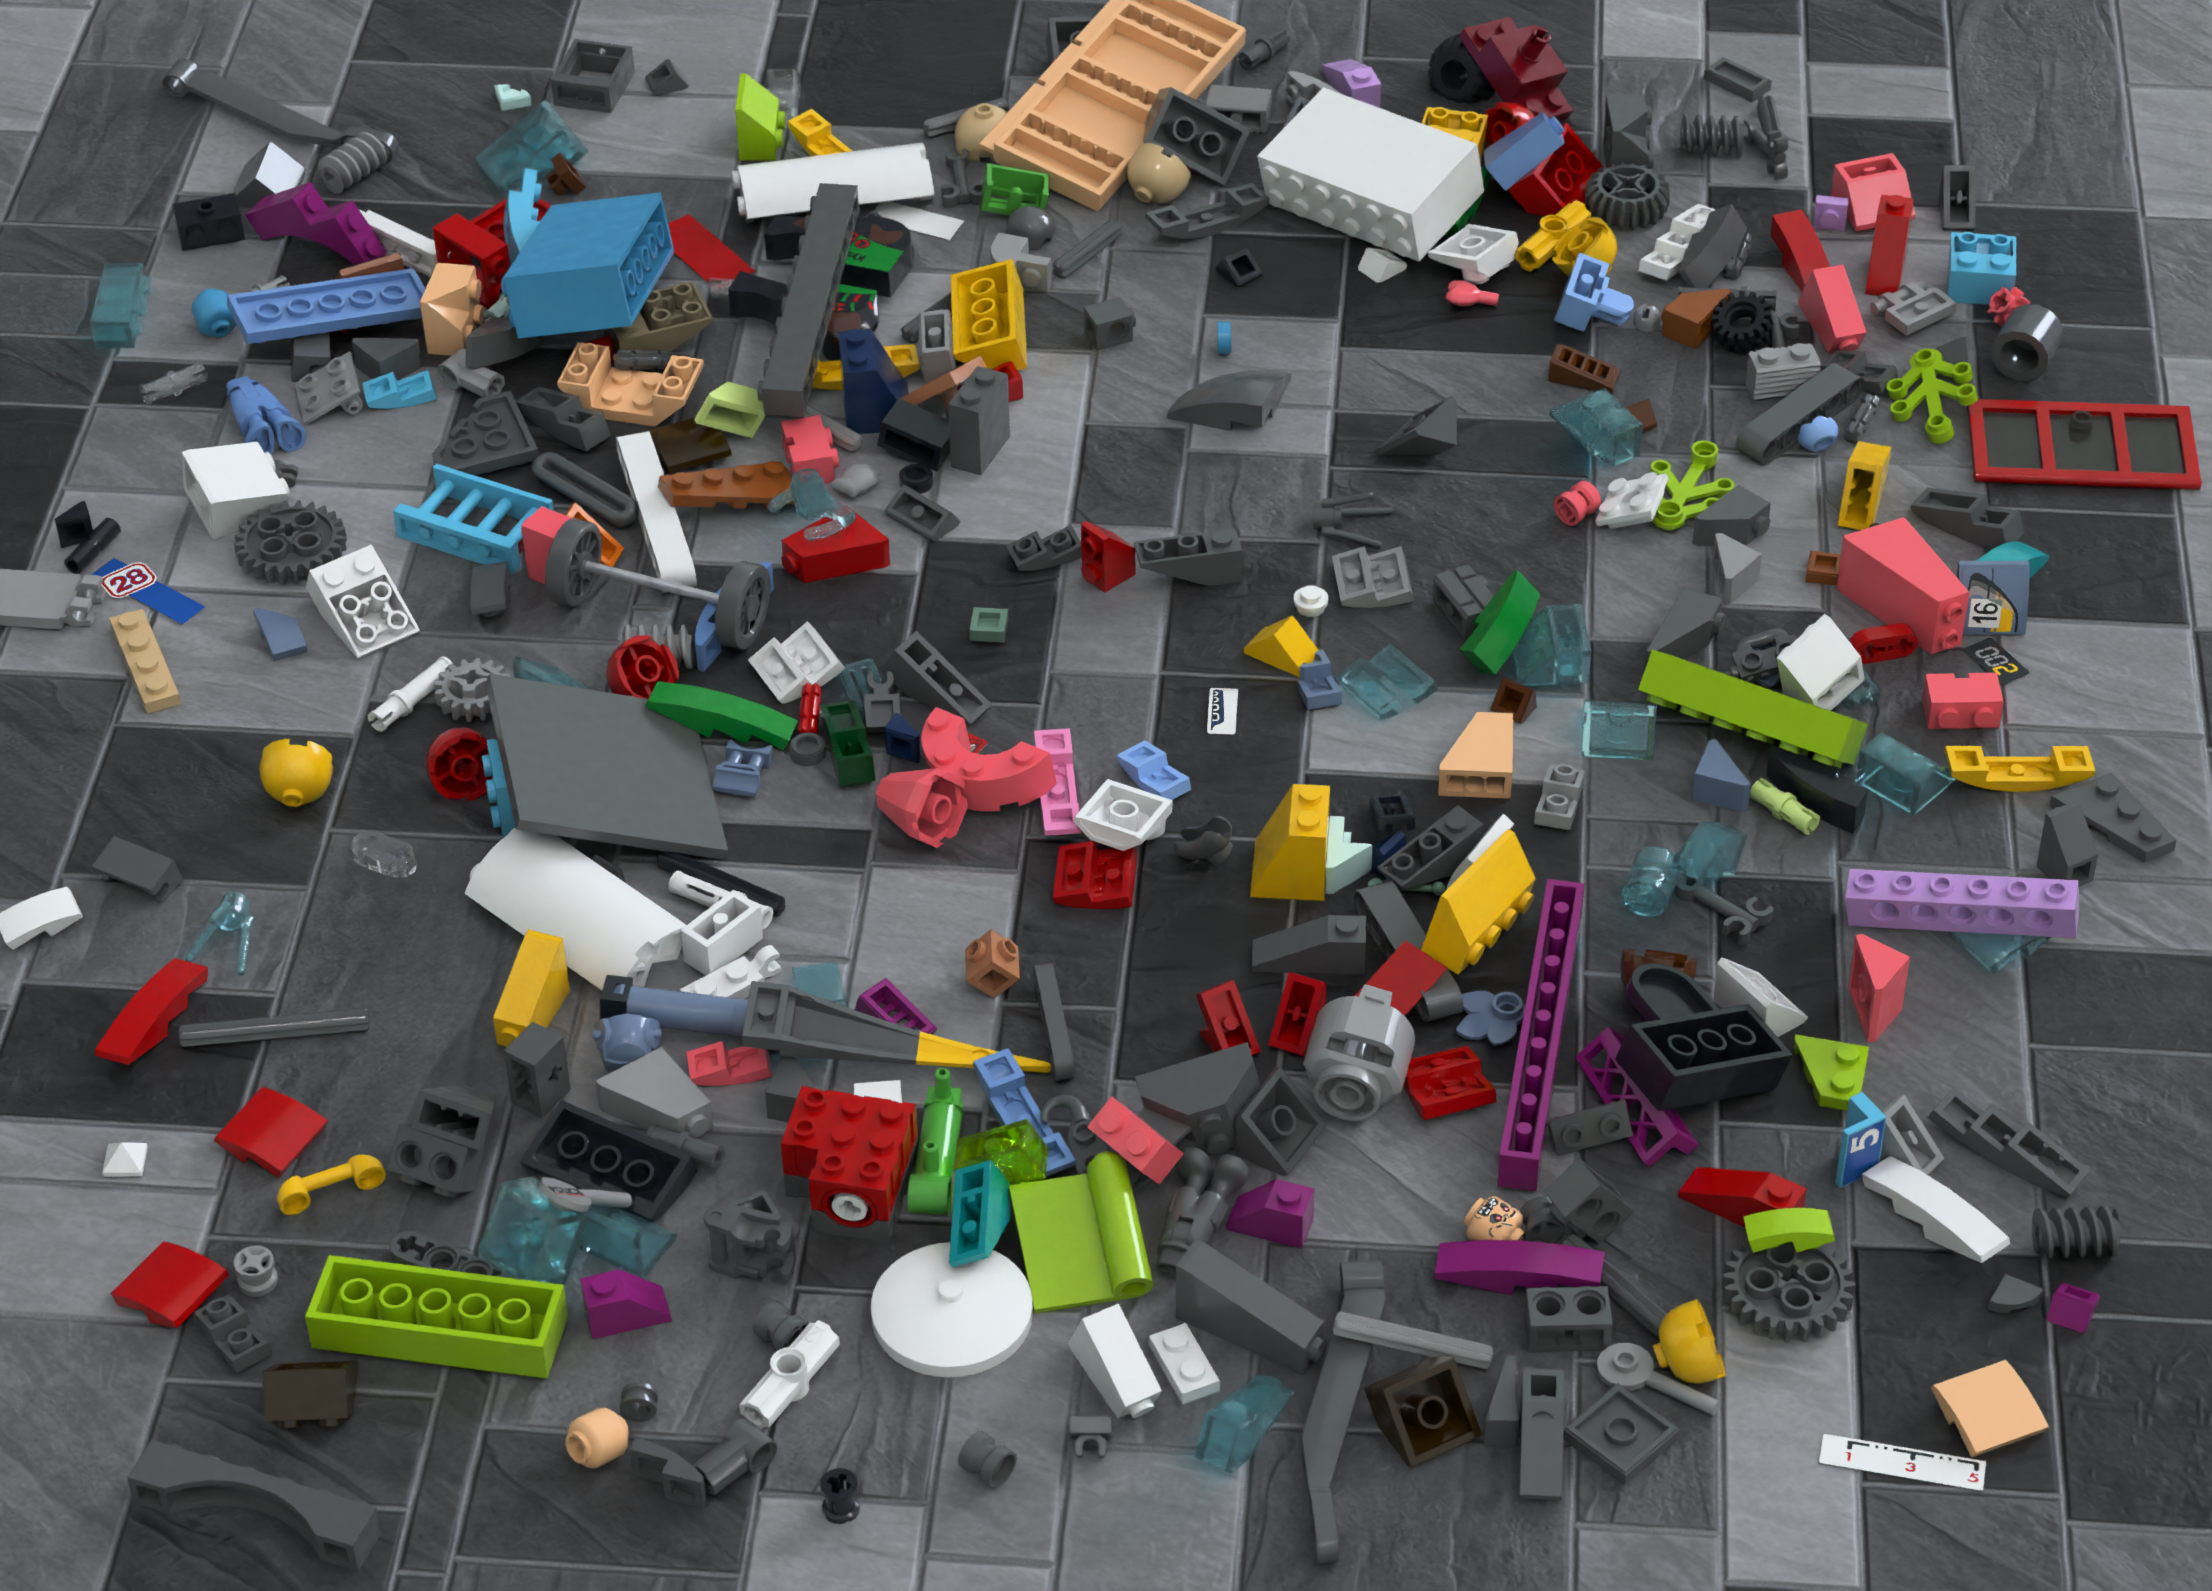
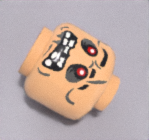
(1494, 1221)

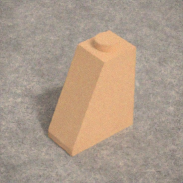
(1480, 759)

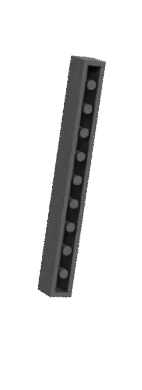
(809, 300)

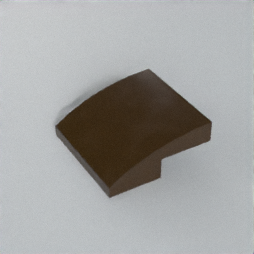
(688, 445)

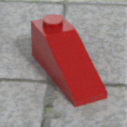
(1740, 1192)

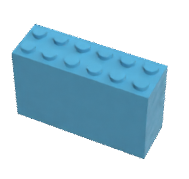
(588, 266)

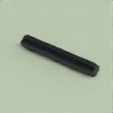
(679, 862)

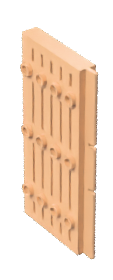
(1100, 92)

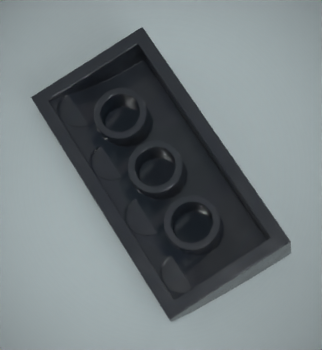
(610, 1157)

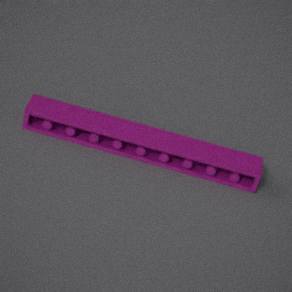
(1541, 1036)

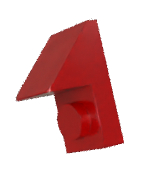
(1225, 1018)

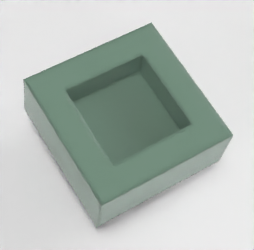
(988, 624)

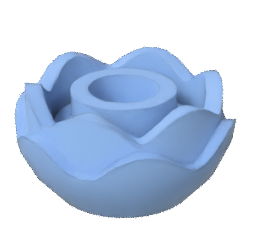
(1818, 434)

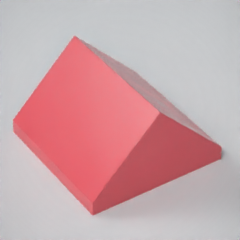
(1877, 984)

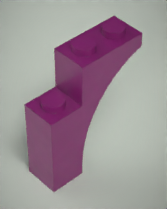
(305, 215)

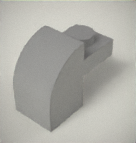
(1032, 269)

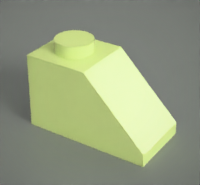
(732, 409)

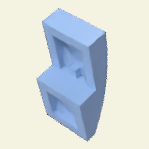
(1151, 771)

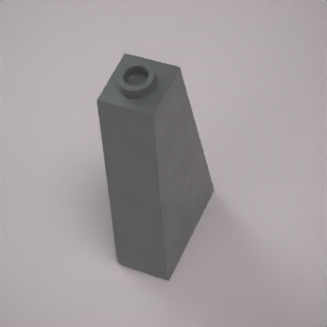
(1245, 1310)

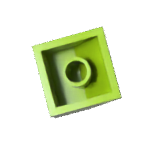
(758, 121)

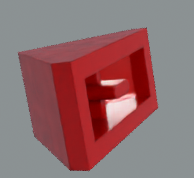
(1297, 1013)

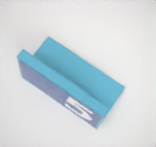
(1860, 1139)

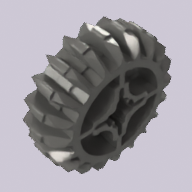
(1627, 195)

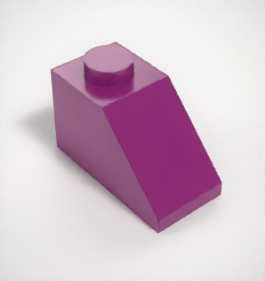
(1275, 1213)
(622, 1303)

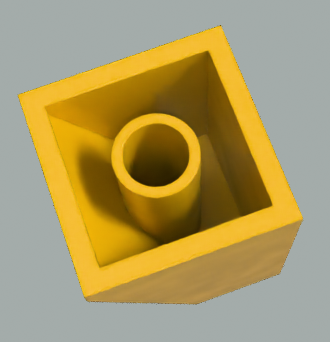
(1293, 847)

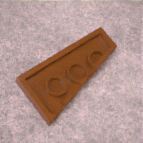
(729, 485)

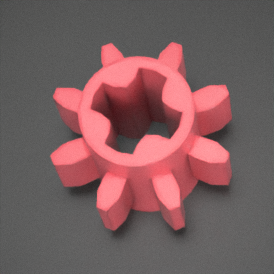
(2005, 302)

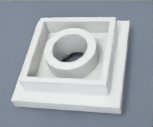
(1632, 501)

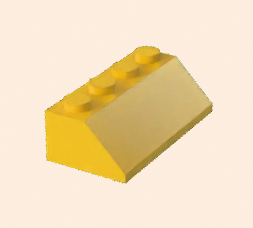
(989, 315)
(1480, 905)

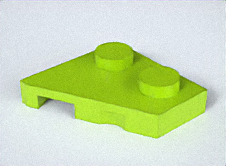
(1832, 1069)

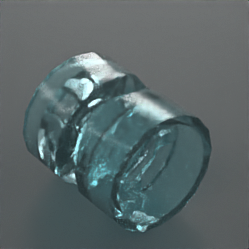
(1650, 882)

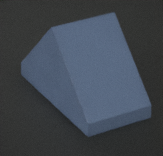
(1720, 780)

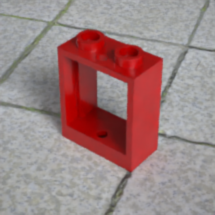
(466, 239)

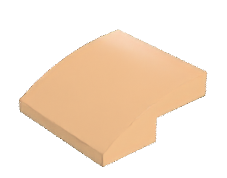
(1990, 1408)

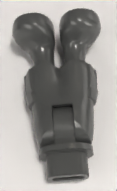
(1196, 1213)

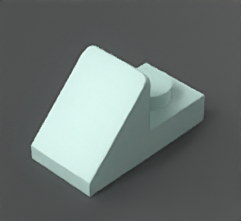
(1344, 859)

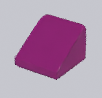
(2072, 1307)

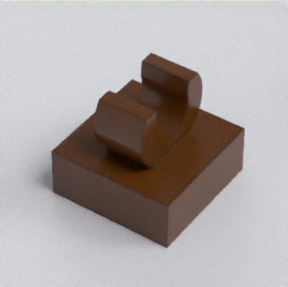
(564, 176)

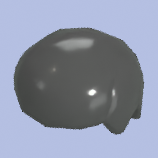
(1031, 223)

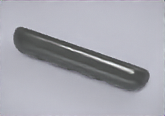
(585, 489)

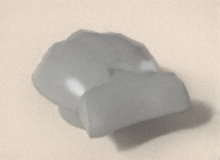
(856, 479)

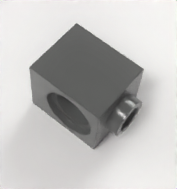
(1109, 323)

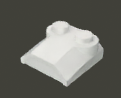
(1477, 251)
(1123, 816)

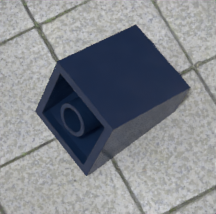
(868, 380)

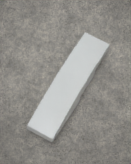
(1672, 246)
(1942, 1213)

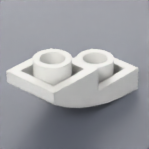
(46, 911)

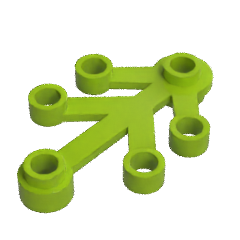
(1926, 365)
(1671, 512)

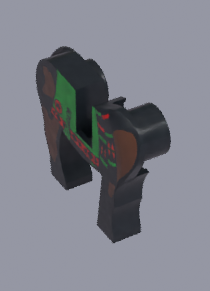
(874, 267)

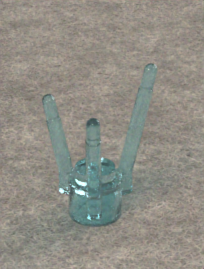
(229, 915)

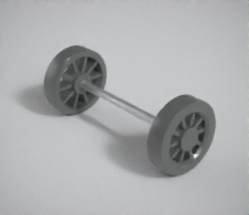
(576, 562)

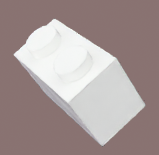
(722, 933)

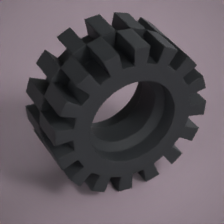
(1742, 307)

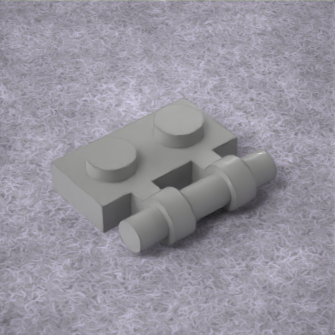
(1914, 306)

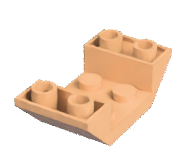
(627, 393)

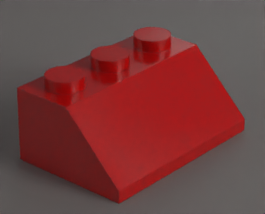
(1558, 178)

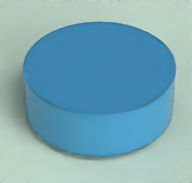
(1224, 337)

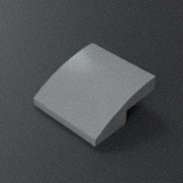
(1372, 579)

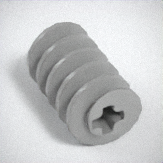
(351, 162)
(681, 644)

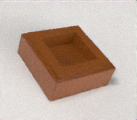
(1823, 568)

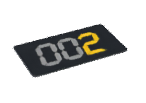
(1996, 659)

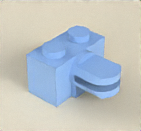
(1588, 296)

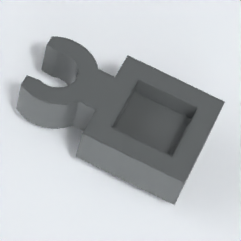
(879, 705)

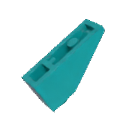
(979, 1212)

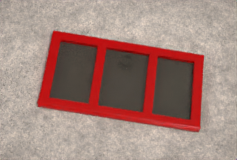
(2083, 444)

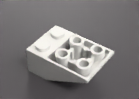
(361, 602)

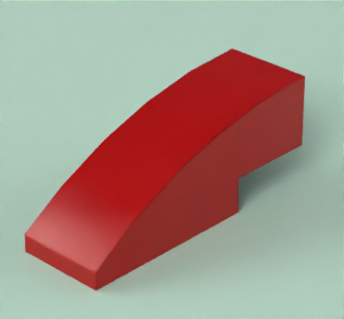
(1799, 245)

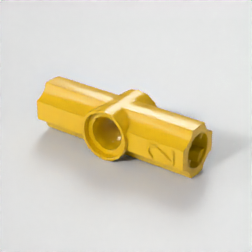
(1541, 244)

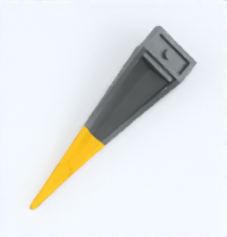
(817, 1028)

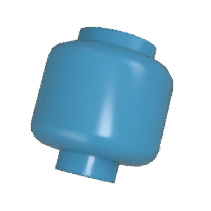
(212, 313)

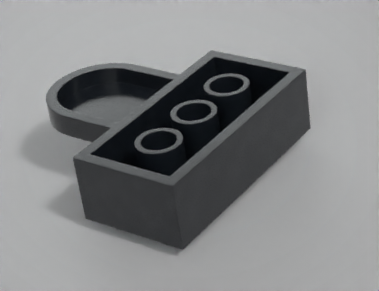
(1691, 1048)

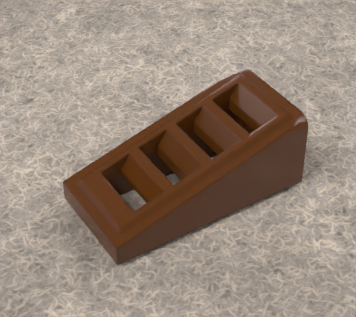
(1581, 370)

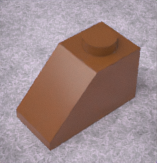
(1690, 316)

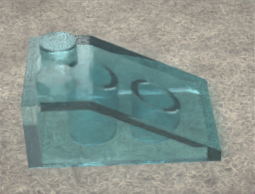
(530, 146)

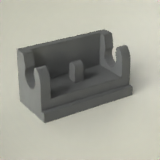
(308, 351)
(138, 868)

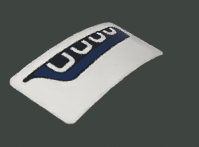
(1222, 711)

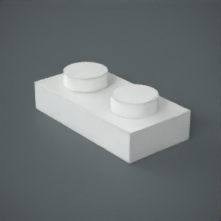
(1184, 1363)

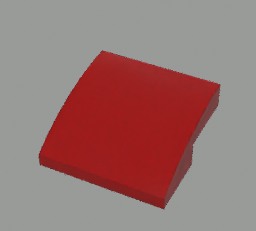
(1094, 877)
(1447, 1083)
(271, 1131)
(170, 1284)

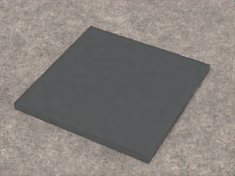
(603, 769)

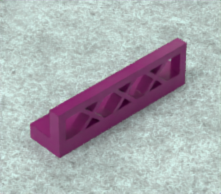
(1668, 1122)

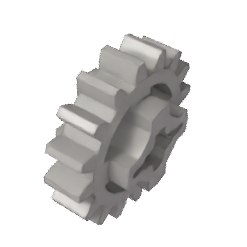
(465, 690)

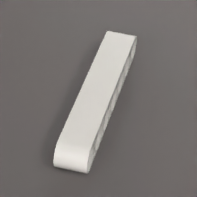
(656, 516)

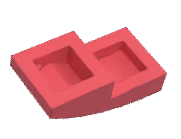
(719, 1067)

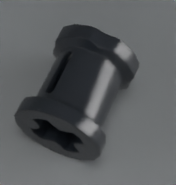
(845, 1499)

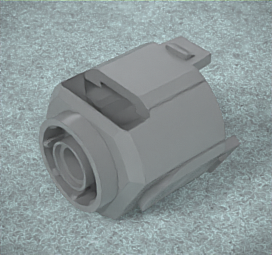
(1359, 1054)

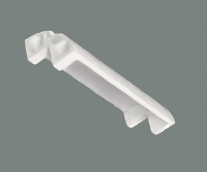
(788, 184)
(559, 891)

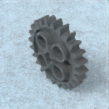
(289, 541)
(1788, 1289)

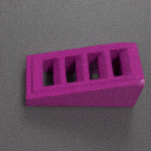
(888, 994)

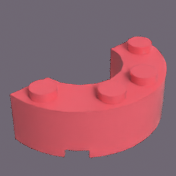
(991, 779)

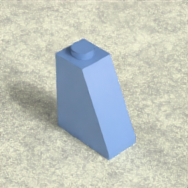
(1523, 149)

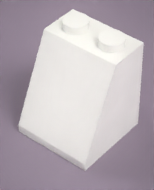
(231, 485)

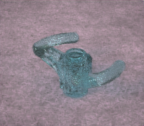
(813, 502)

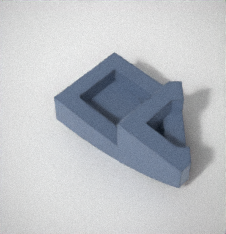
(280, 633)
(1317, 684)

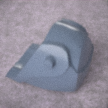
(625, 1039)

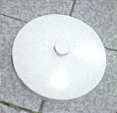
(951, 1317)

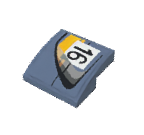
(1996, 596)

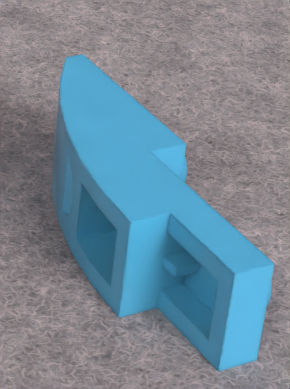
(519, 214)

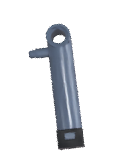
(673, 1008)

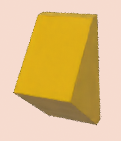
(1283, 646)

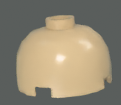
(973, 128)
(1155, 175)

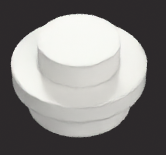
(1310, 601)

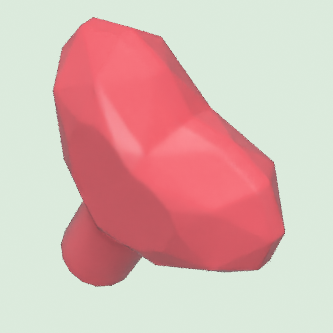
(1467, 294)

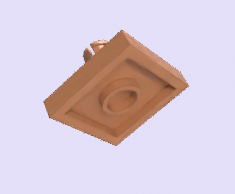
(945, 385)

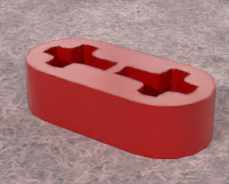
(1884, 642)

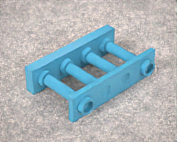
(461, 539)

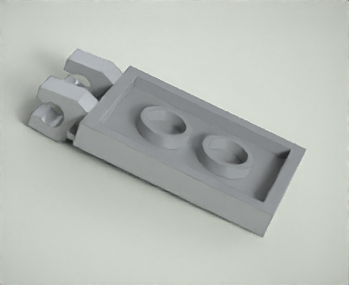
(48, 598)

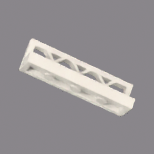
(415, 249)

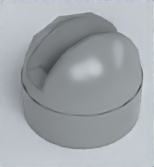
(1641, 315)

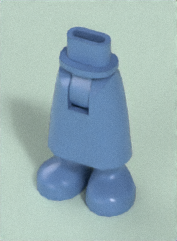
(262, 416)

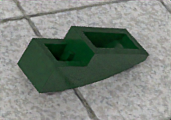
(847, 743)

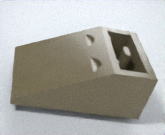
(664, 321)

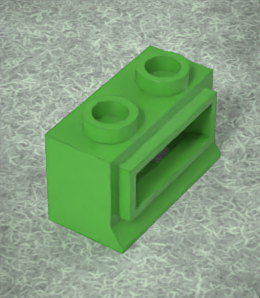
(1016, 186)

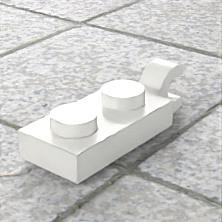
(736, 977)

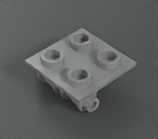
(328, 388)

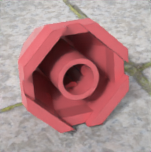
(923, 803)

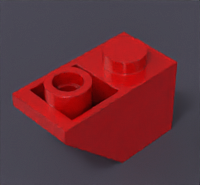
(1105, 557)

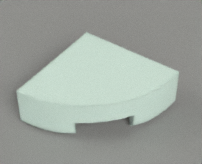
(511, 98)

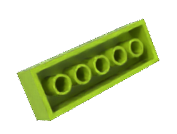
(1760, 710)
(437, 1316)

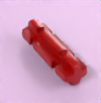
(809, 708)

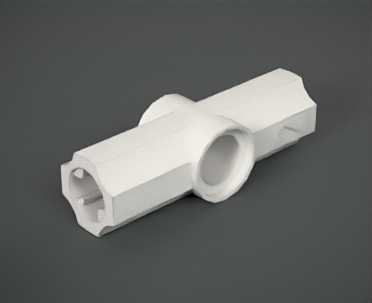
(789, 1374)

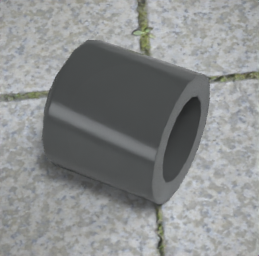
(2027, 342)

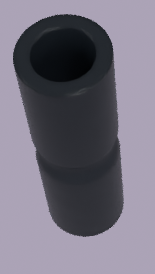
(90, 548)

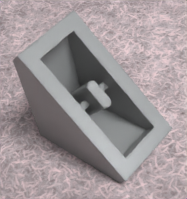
(1735, 567)
(1908, 1138)

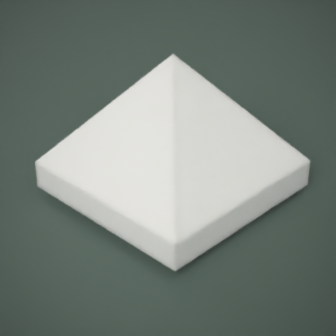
(124, 1159)

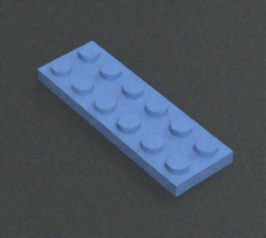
(327, 306)

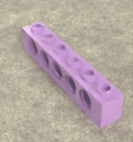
(1963, 903)

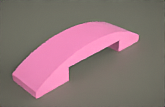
(1060, 803)

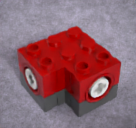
(850, 1160)

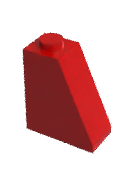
(1889, 244)
(847, 552)

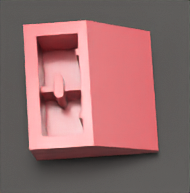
(1864, 183)

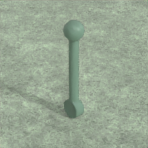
(1436, 888)

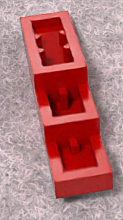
(147, 1014)

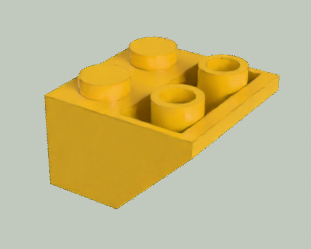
(1461, 124)

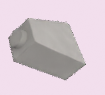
(655, 1093)

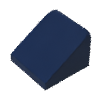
(902, 739)

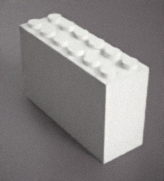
(1371, 173)

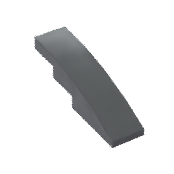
(2015, 1149)

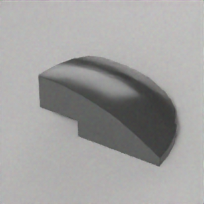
(1232, 398)

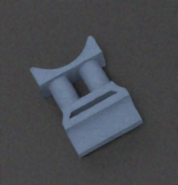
(741, 770)

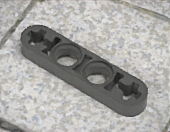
(1053, 1022)
(434, 1250)

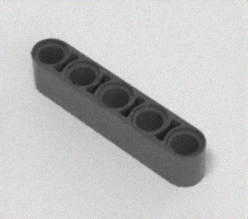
(1780, 425)
(1390, 924)

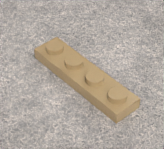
(145, 661)

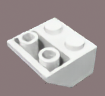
(1820, 666)

